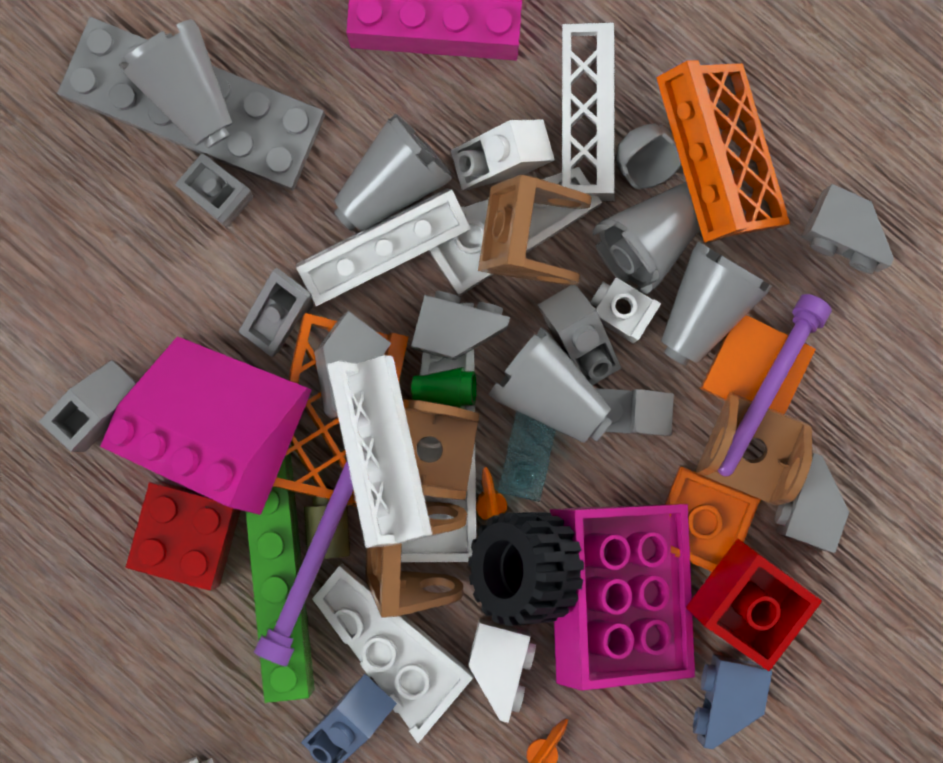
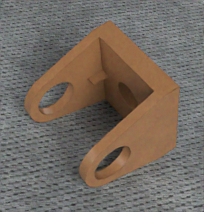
(509, 226)
(457, 434)
(782, 467)
(402, 591)

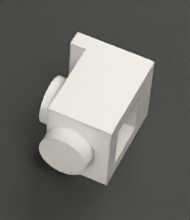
(626, 325)

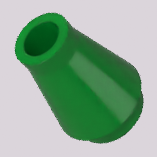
(446, 387)

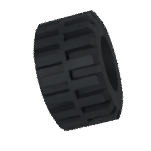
(525, 568)

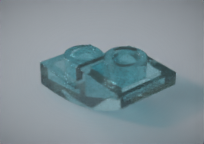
(526, 458)

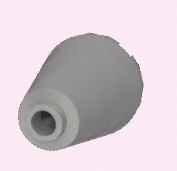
(181, 82)
(390, 177)
(648, 237)
(709, 304)
(552, 390)

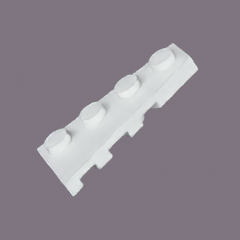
(461, 255)
(393, 652)

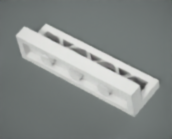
(605, 108)
(383, 246)
(379, 451)

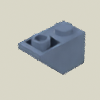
(732, 699)
(349, 722)

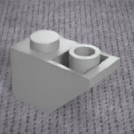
(850, 228)
(455, 329)
(580, 333)
(348, 342)
(88, 407)
(817, 512)

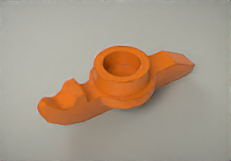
(489, 501)
(544, 749)

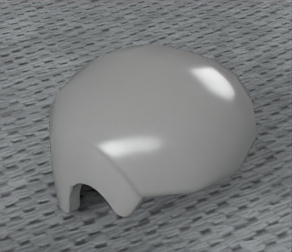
(648, 156)

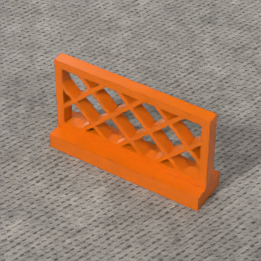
(706, 152)
(396, 349)

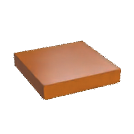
(746, 360)
(714, 515)

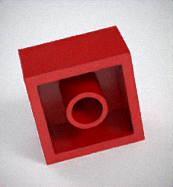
(182, 536)
(753, 605)

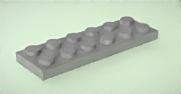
(267, 131)

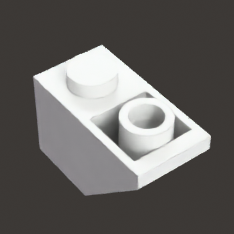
(502, 153)
(497, 664)

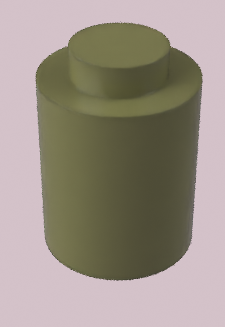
(340, 542)

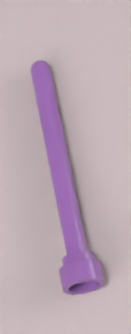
(809, 315)
(277, 642)

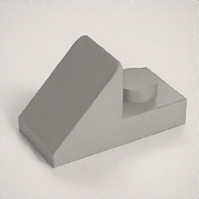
(215, 190)
(276, 312)
(639, 411)

